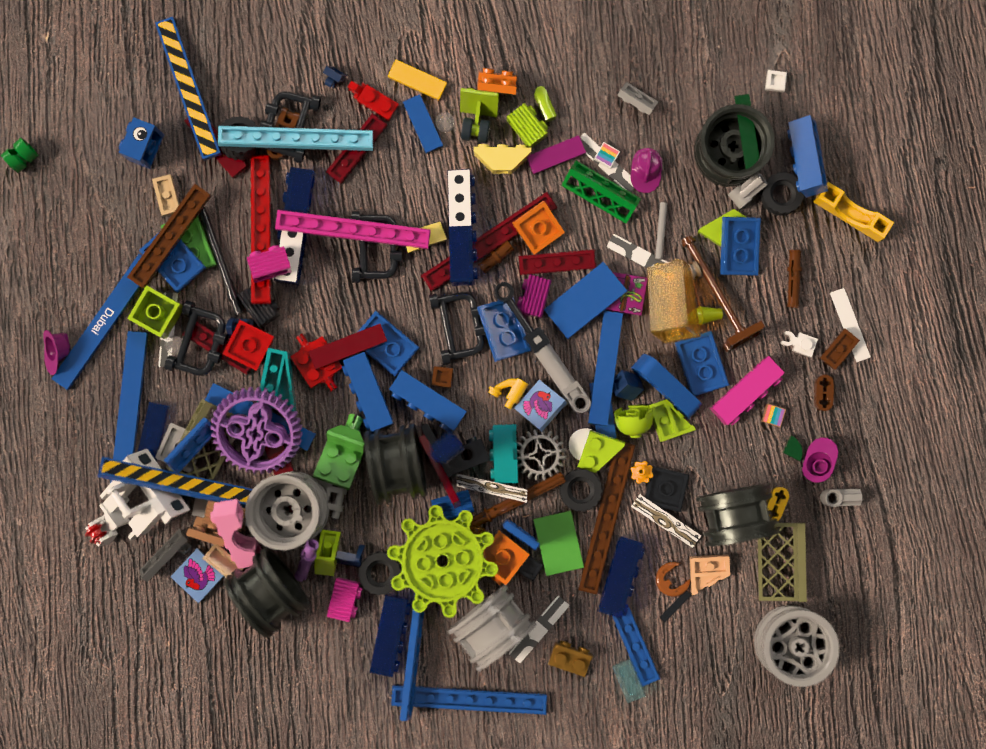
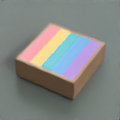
(773, 415)

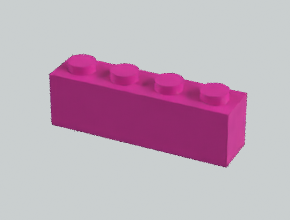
(747, 390)

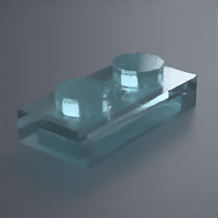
(629, 680)

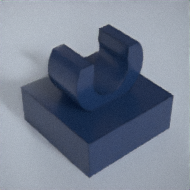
(334, 76)

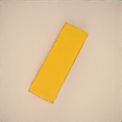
(417, 80)

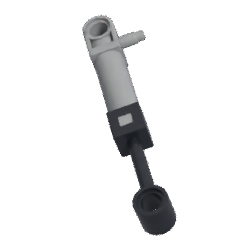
(541, 347)

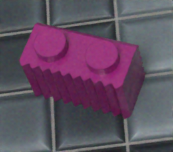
(535, 296)

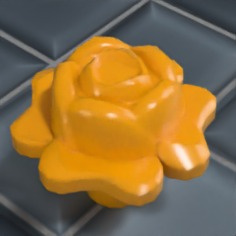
(641, 472)

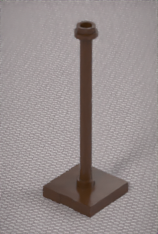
(742, 334)

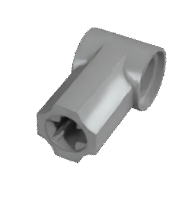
(743, 193)
(843, 497)

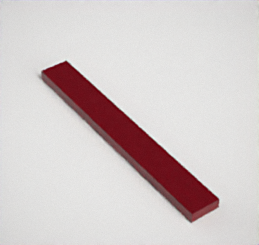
(485, 243)

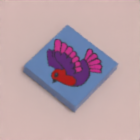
(540, 405)
(197, 576)

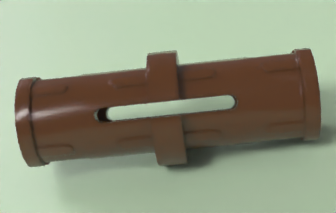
(496, 257)

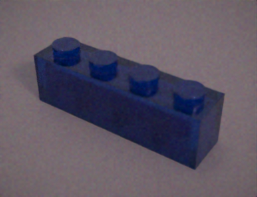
(620, 577)
(389, 635)

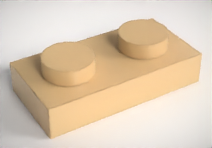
(166, 194)

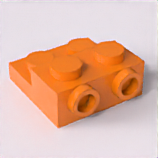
(497, 82)
(506, 556)

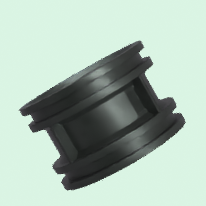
(707, 157)
(395, 464)
(738, 515)
(266, 593)

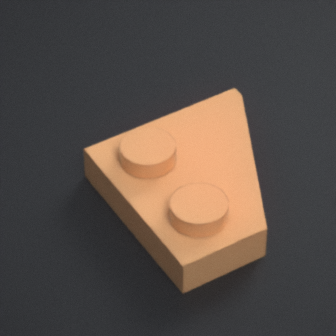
(708, 570)

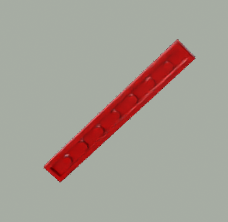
(260, 221)

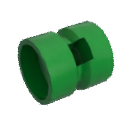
(19, 155)

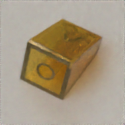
(672, 302)

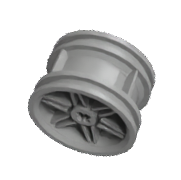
(264, 525)
(491, 628)

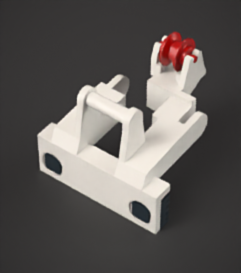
(117, 513)

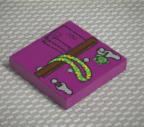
(633, 300)

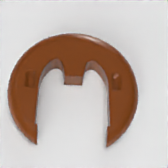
(663, 585)

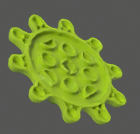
(464, 564)

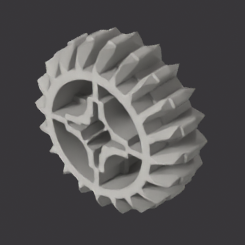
(556, 451)

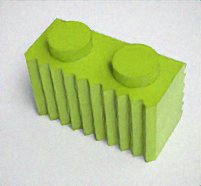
(527, 125)

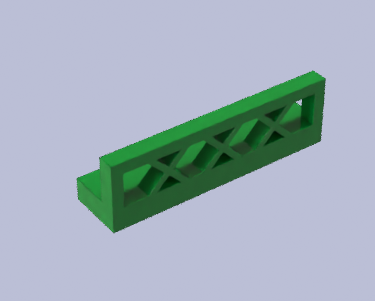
(605, 187)

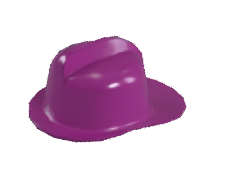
(646, 170)
(55, 349)
(820, 460)

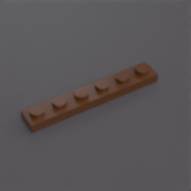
(169, 236)

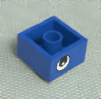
(141, 142)

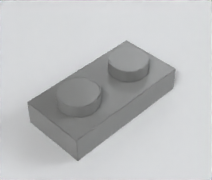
(637, 98)

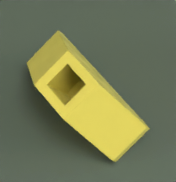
(502, 158)

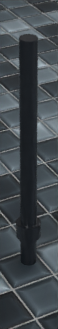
(232, 293)

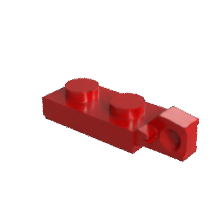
(373, 100)

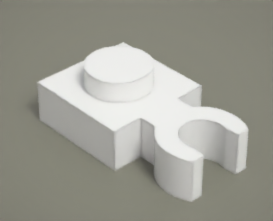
(802, 343)

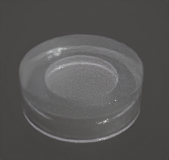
(444, 122)
(173, 344)

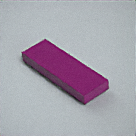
(556, 155)

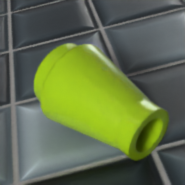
(708, 314)

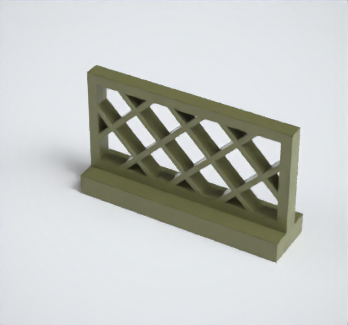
(204, 410)
(799, 567)

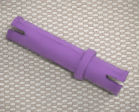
(307, 556)

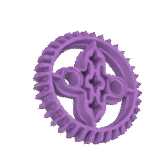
(263, 424)

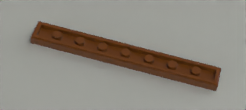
(606, 519)

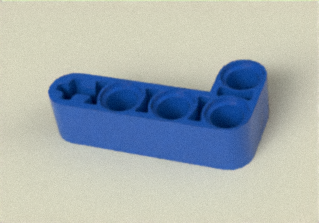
(667, 385)

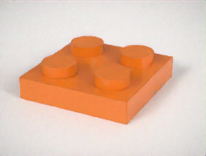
(538, 227)

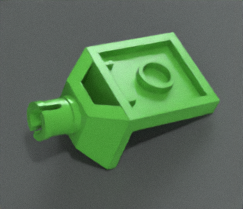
(341, 454)

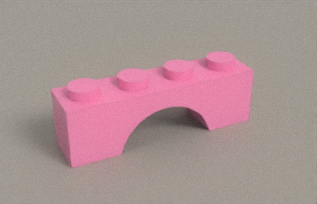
(229, 518)

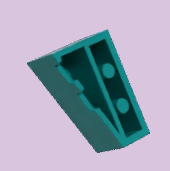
(278, 376)
(504, 454)

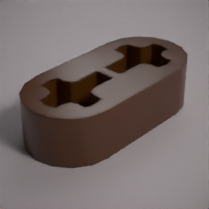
(818, 393)

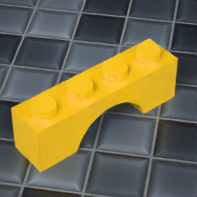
(868, 222)

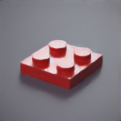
(248, 345)

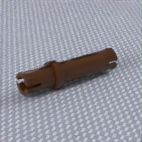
(794, 278)

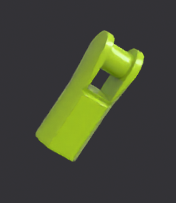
(545, 105)

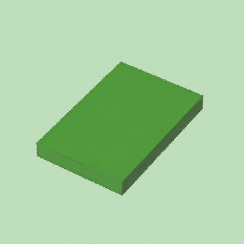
(198, 243)
(558, 543)

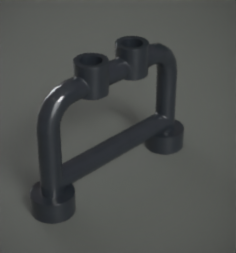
(272, 111)
(395, 254)
(218, 339)
(451, 353)

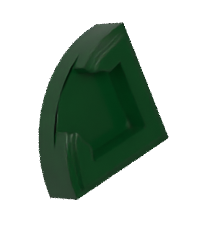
(793, 448)

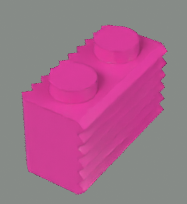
(268, 263)
(343, 599)

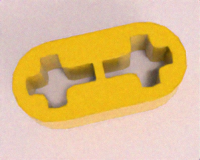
(780, 506)

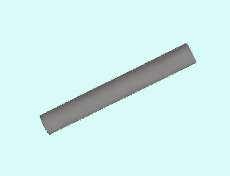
(661, 231)

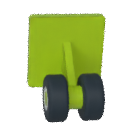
(477, 103)

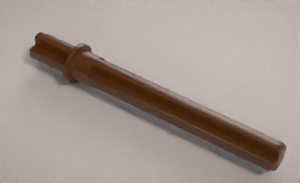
(509, 504)

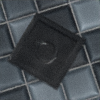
(667, 488)

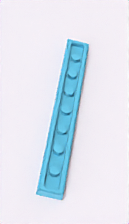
(295, 138)

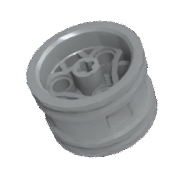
(822, 658)

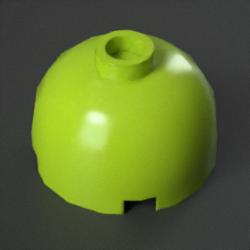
(634, 421)

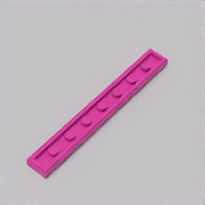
(352, 229)

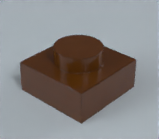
(442, 376)

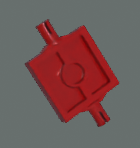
(305, 365)

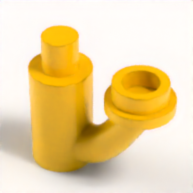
(515, 393)

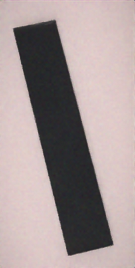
(670, 611)

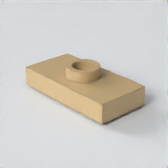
(220, 560)

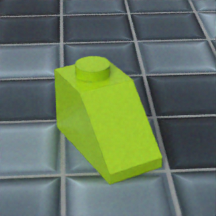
(326, 552)

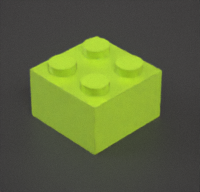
(156, 312)

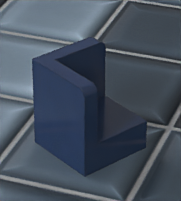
(627, 385)

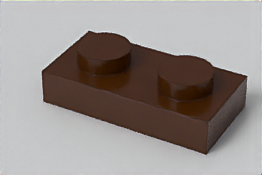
(839, 349)

